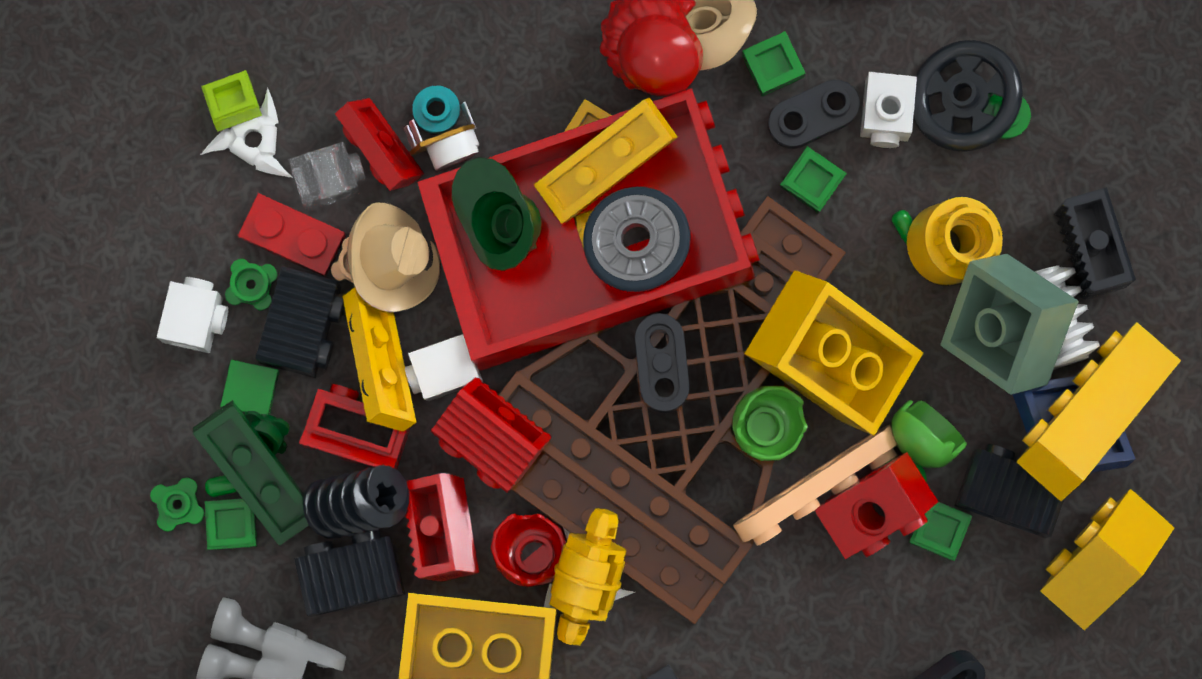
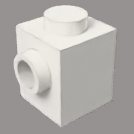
(888, 109)
(192, 315)
(441, 368)

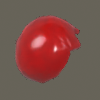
(512, 537)

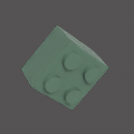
(1009, 323)

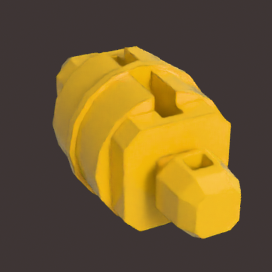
(587, 576)

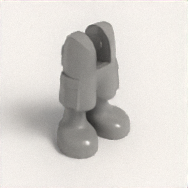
(282, 649)

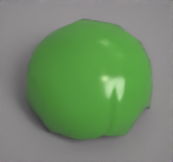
(769, 422)
(926, 435)

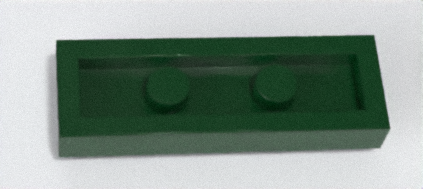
(253, 471)

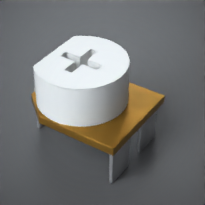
(448, 147)

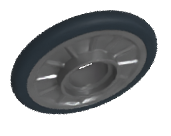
(636, 269)

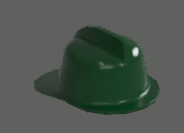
(495, 213)

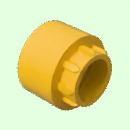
(931, 245)

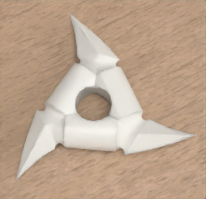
(263, 154)

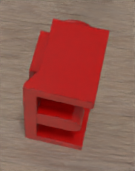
(345, 446)

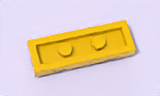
(605, 160)
(379, 364)

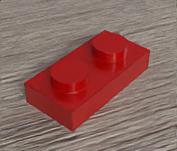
(378, 142)
(291, 235)

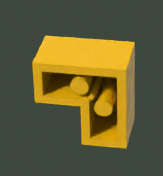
(1108, 559)

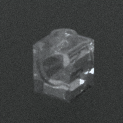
(327, 175)

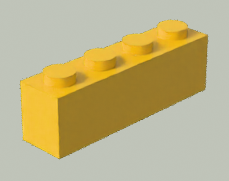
(1098, 411)

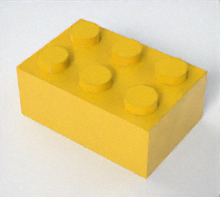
(834, 352)
(475, 639)

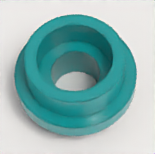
(439, 123)

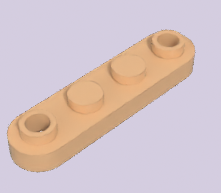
(802, 496)

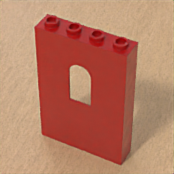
(554, 290)

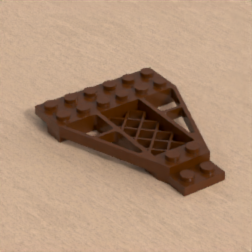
(668, 538)

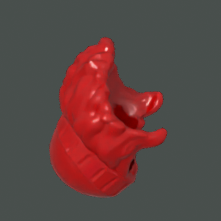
(652, 45)

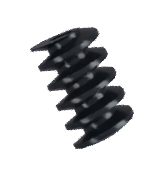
(356, 502)

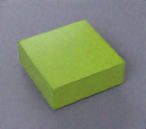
(231, 100)

